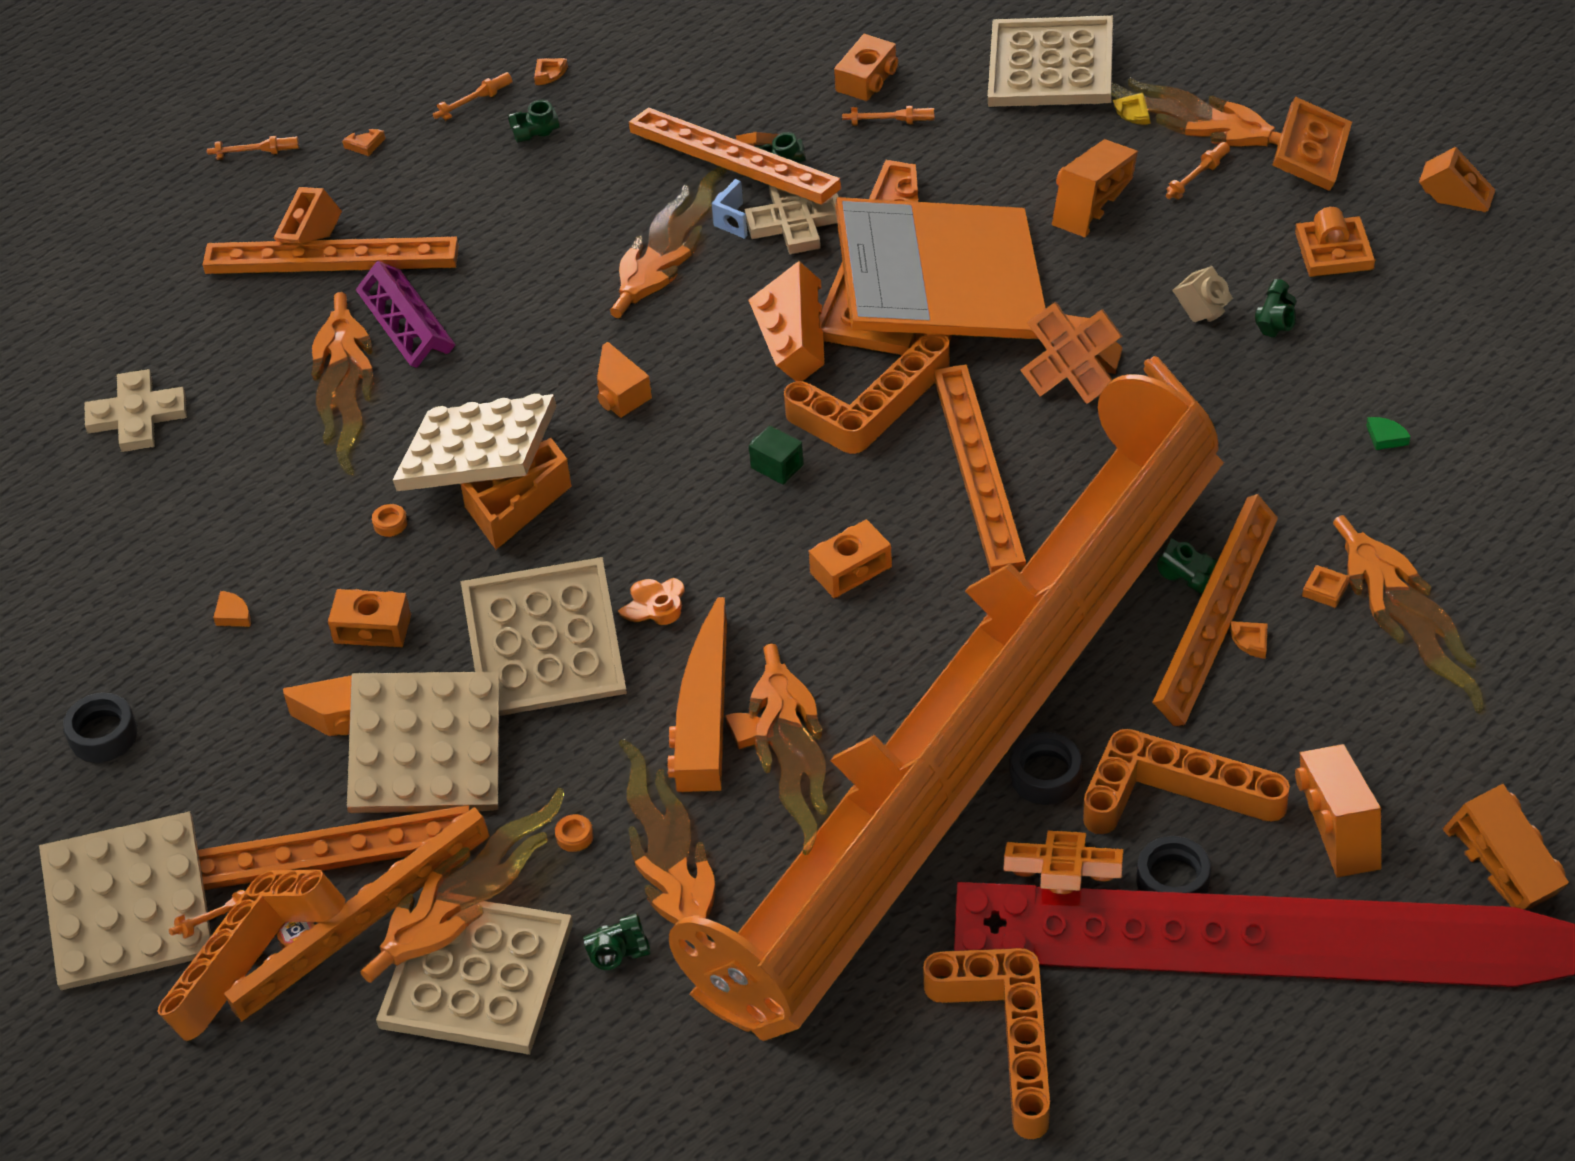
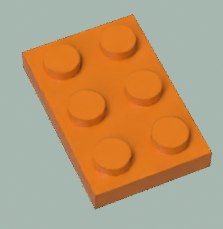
(1312, 143)

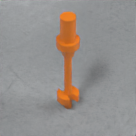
(488, 87)
(908, 114)
(271, 145)
(1209, 159)
(186, 927)

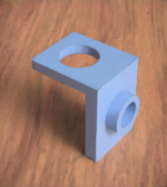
(726, 206)

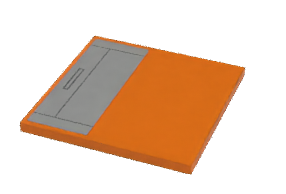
(938, 268)

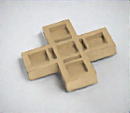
(793, 218)
(135, 410)

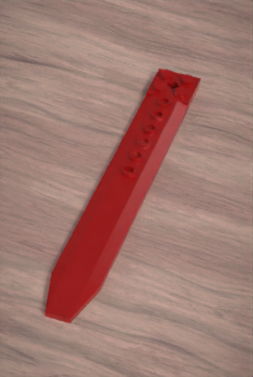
(1269, 935)

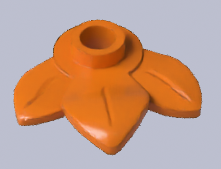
(654, 601)

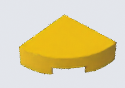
(1132, 108)

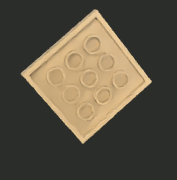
(1051, 61)
(475, 442)
(545, 635)
(423, 742)
(119, 896)
(484, 984)

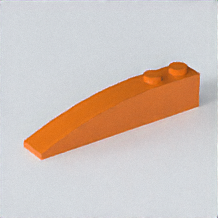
(701, 709)

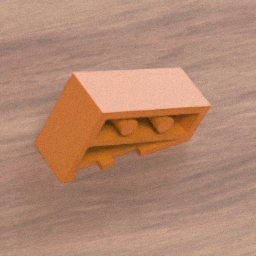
(1089, 183)
(790, 321)
(510, 503)
(1342, 809)
(1508, 848)

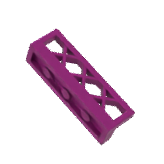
(405, 304)

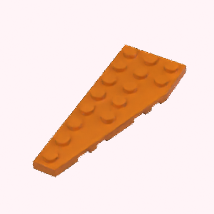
(896, 183)

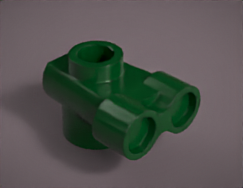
(538, 121)
(786, 146)
(1278, 310)
(1183, 561)
(617, 941)

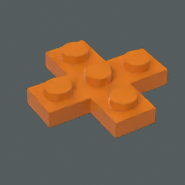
(1070, 352)
(1063, 861)

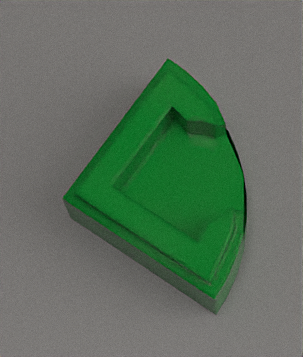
(1387, 433)

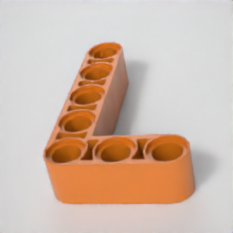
(871, 413)
(1180, 770)
(241, 939)
(1021, 1025)

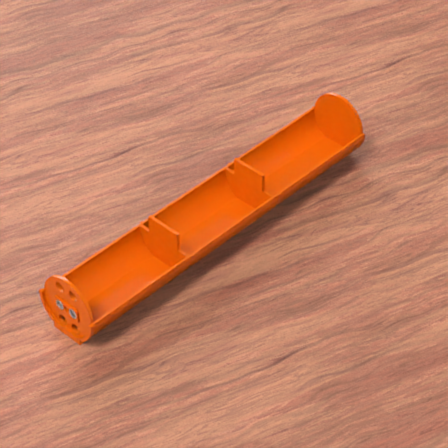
(963, 725)

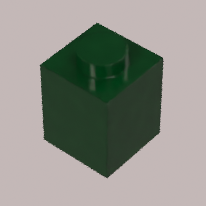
(776, 454)

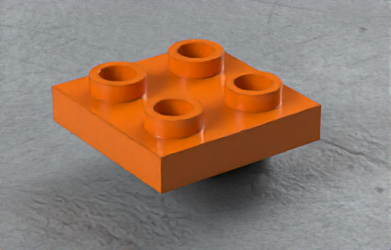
(1334, 244)

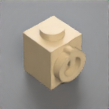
(1203, 294)

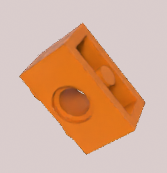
(865, 67)
(850, 558)
(369, 618)

